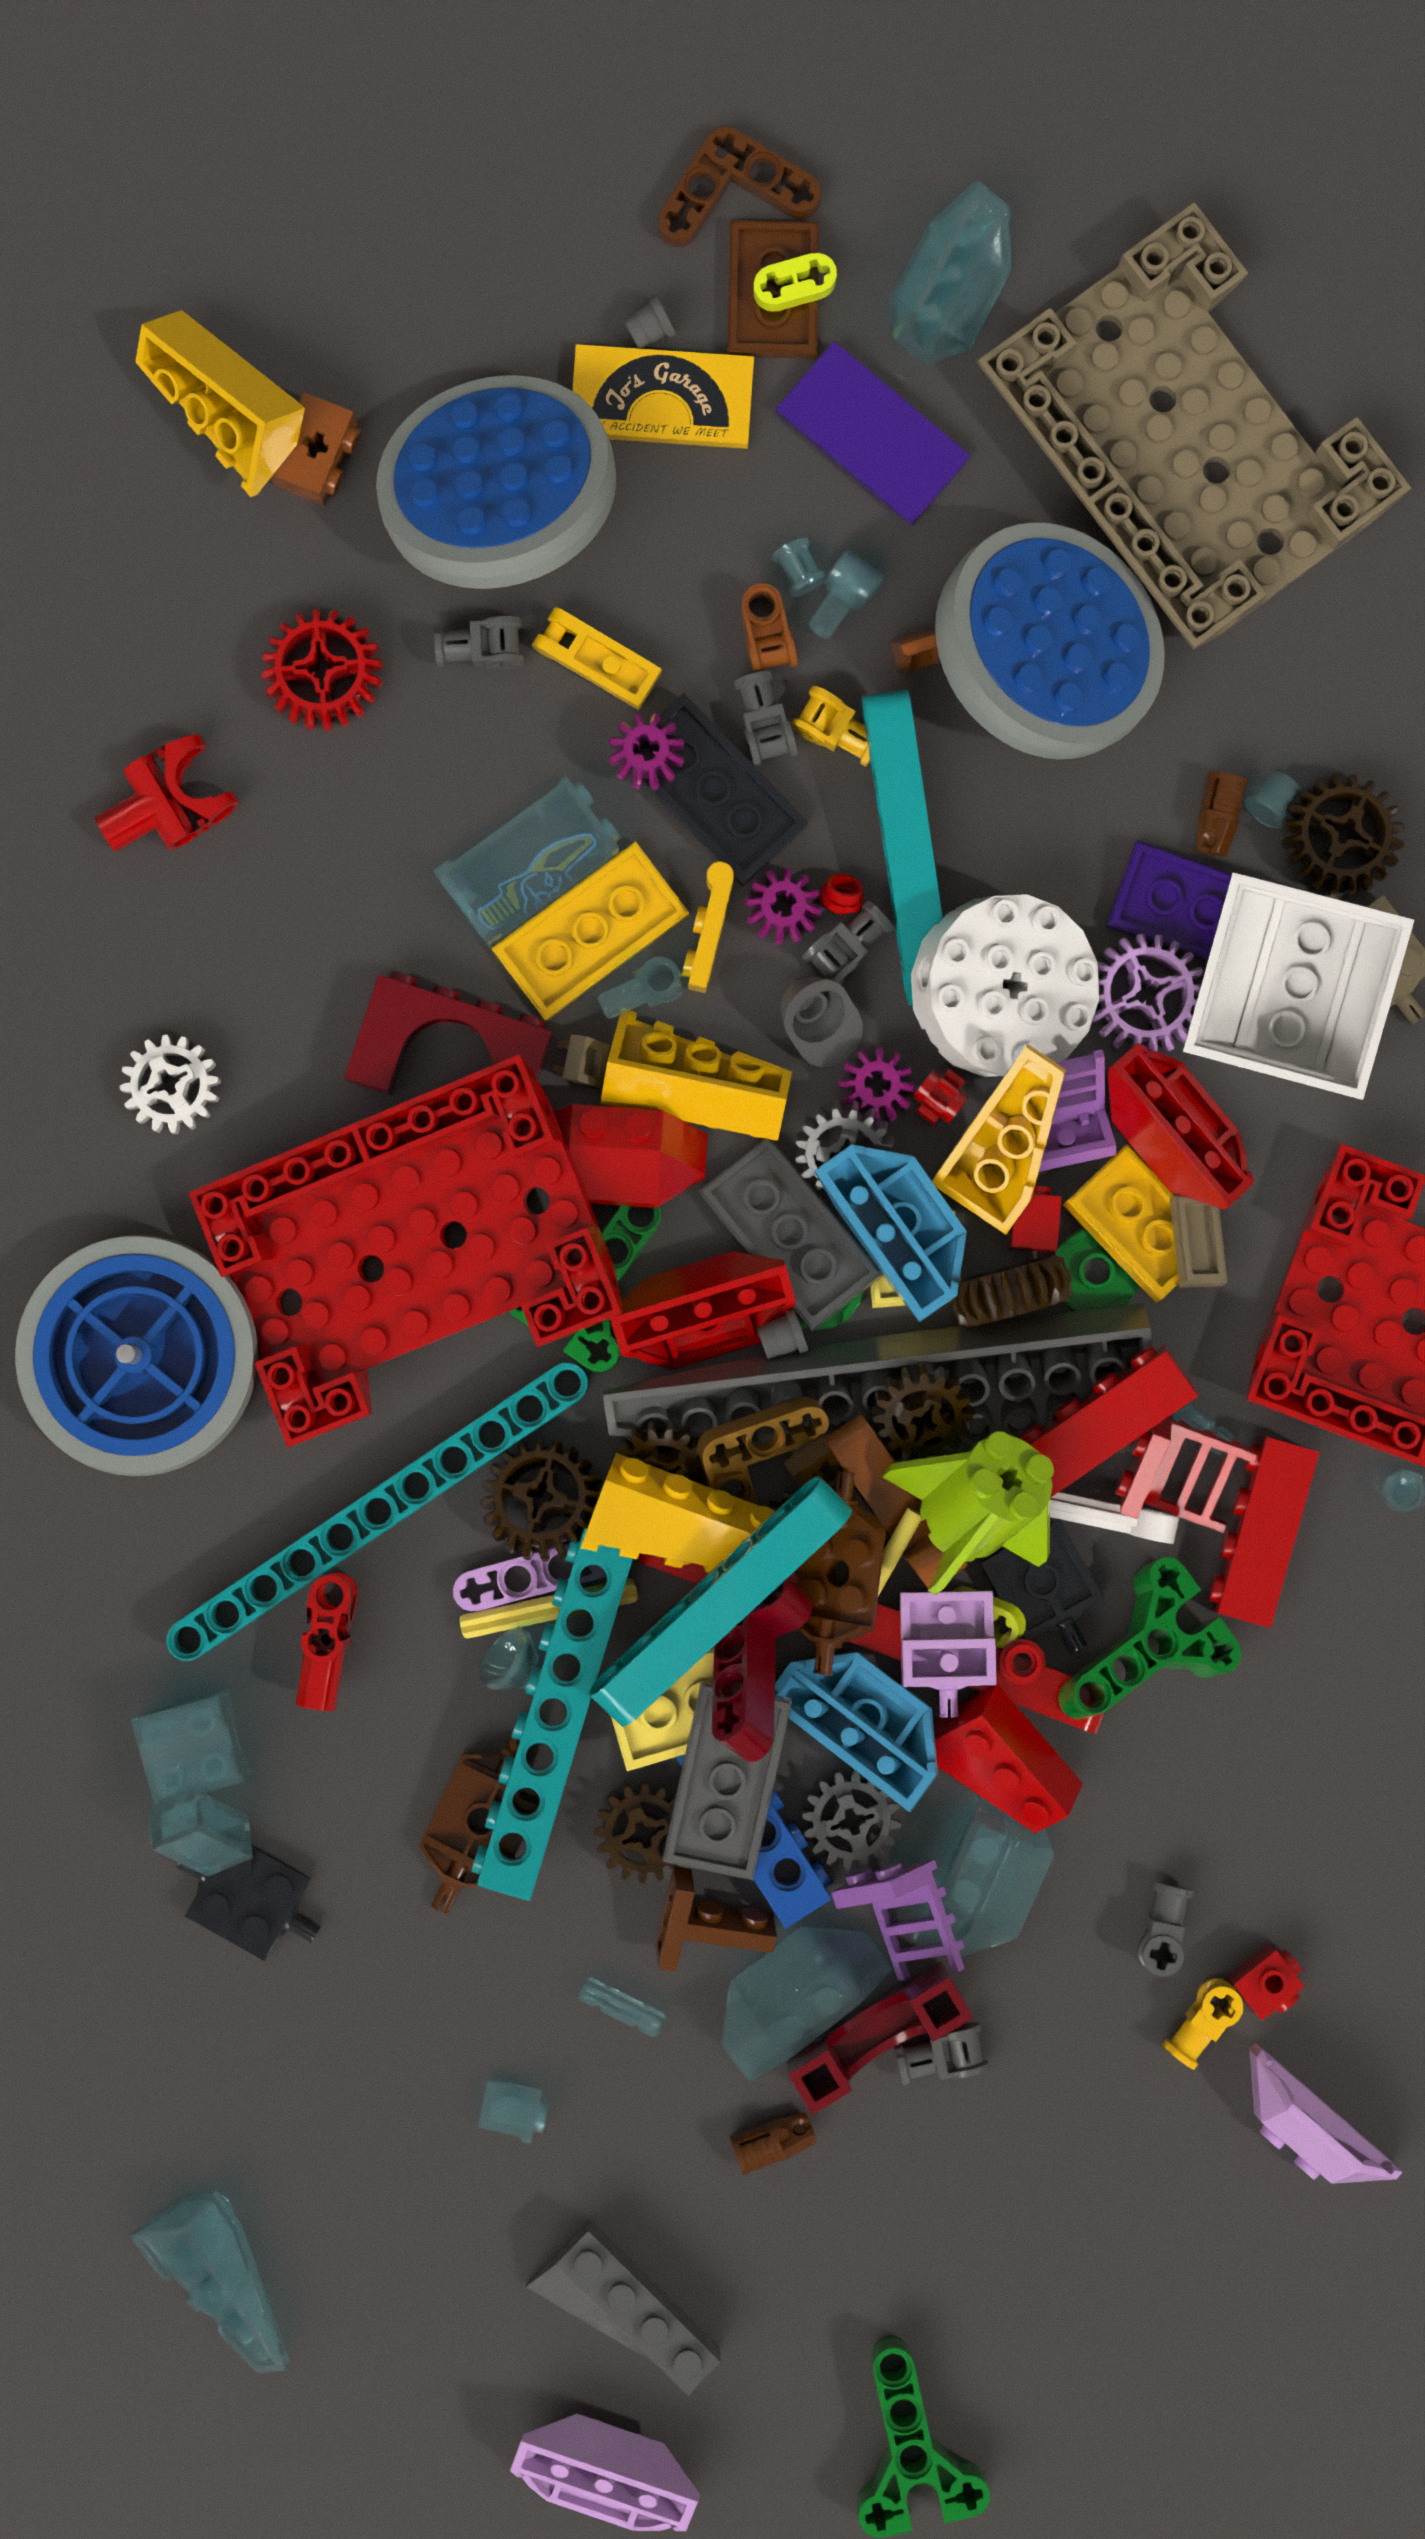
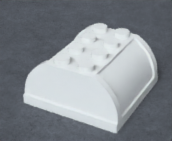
(1298, 985)

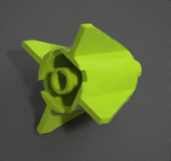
(982, 1502)

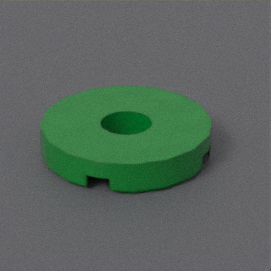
(1116, 1289)

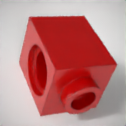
(1037, 1224)

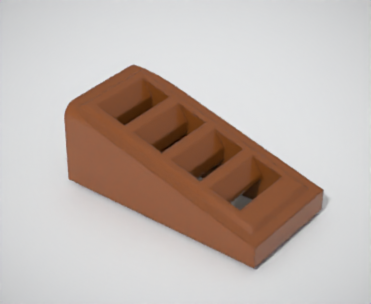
(915, 650)

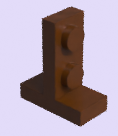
(707, 1923)

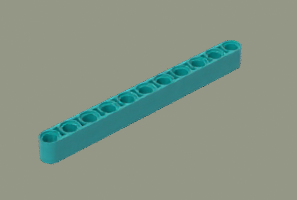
(357, 1519)

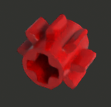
(940, 1096)

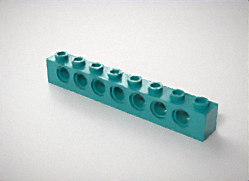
(519, 1874)

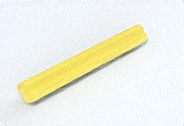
(527, 1613)

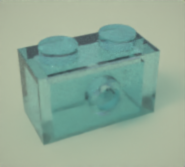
(200, 1832)

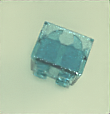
(190, 1746)

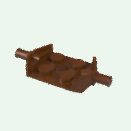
(847, 1609)
(450, 1840)

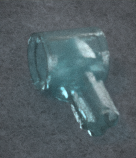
(849, 586)
(640, 991)

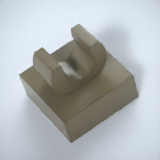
(584, 1061)

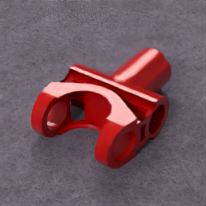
(160, 800)
(324, 1663)

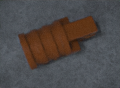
(1220, 812)
(772, 2142)

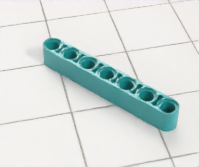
(902, 823)
(720, 1601)

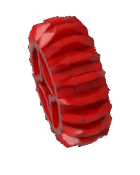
(302, 669)

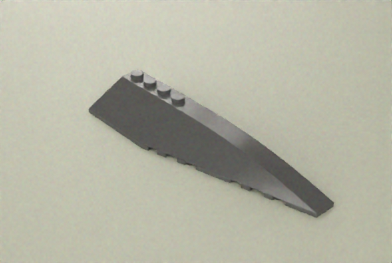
(1010, 1367)

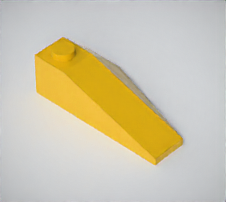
(1003, 1147)

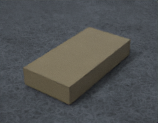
(1198, 1243)

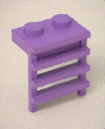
(1080, 1120)
(898, 1887)

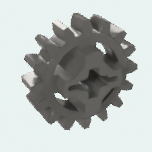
(821, 1144)
(830, 1825)

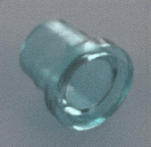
(1272, 800)

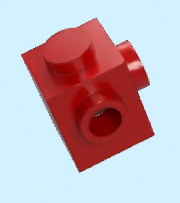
(1268, 1981)

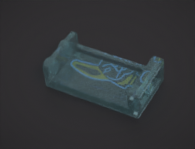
(529, 862)

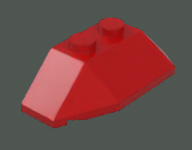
(1177, 1128)
(632, 1153)
(702, 1309)

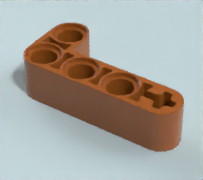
(864, 1454)

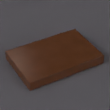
(750, 327)

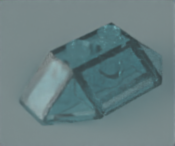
(953, 277)
(991, 1879)
(798, 1994)

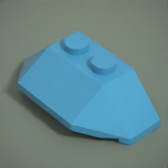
(899, 1223)
(866, 1723)

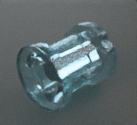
(799, 567)

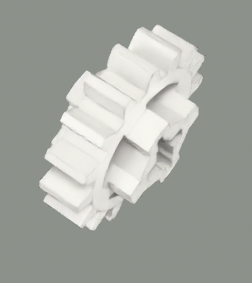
(161, 1067)

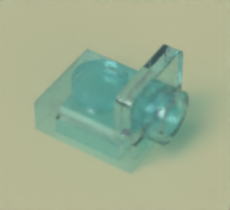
(513, 2110)

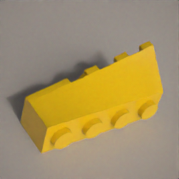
(222, 396)
(693, 1080)
(669, 1517)

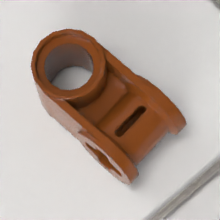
(769, 637)

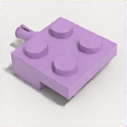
(947, 1642)

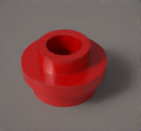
(842, 894)
(1036, 1665)

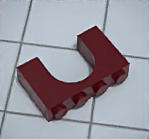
(402, 1011)
(918, 2006)

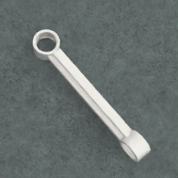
(1102, 1514)

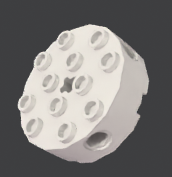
(962, 974)

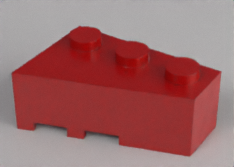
(1005, 1760)

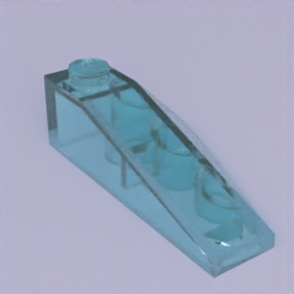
(211, 2259)

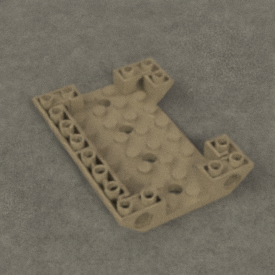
(1145, 467)

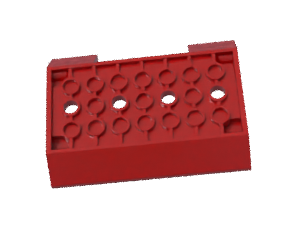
(390, 1194)
(1351, 1359)

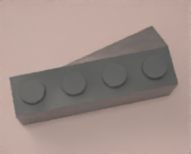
(616, 2297)

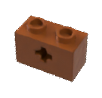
(320, 476)

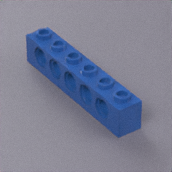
(801, 1895)

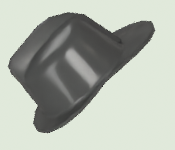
(820, 1020)

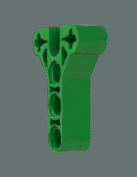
(635, 1239)
(1155, 1615)
(898, 2476)

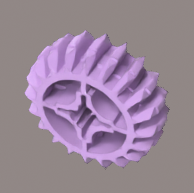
(1139, 976)

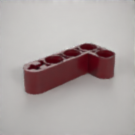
(746, 1672)

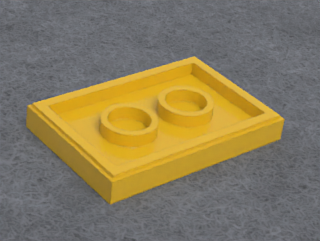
(1131, 1219)

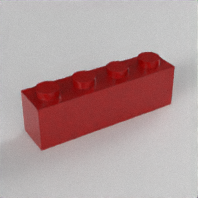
(1111, 1416)
(1264, 1531)

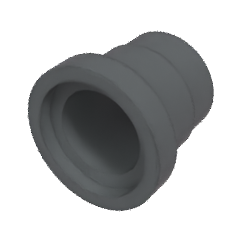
(650, 323)
(782, 1335)

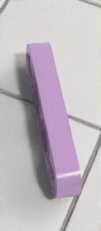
(540, 1583)

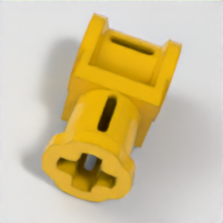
(834, 725)
(1205, 2021)

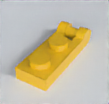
(598, 658)
(709, 924)

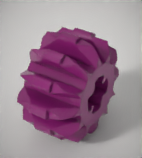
(656, 739)
(768, 903)
(888, 1076)

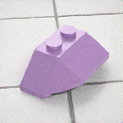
(1311, 2127)
(606, 2474)

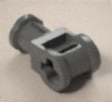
(481, 644)
(765, 726)
(845, 946)
(1166, 1928)
(943, 2056)

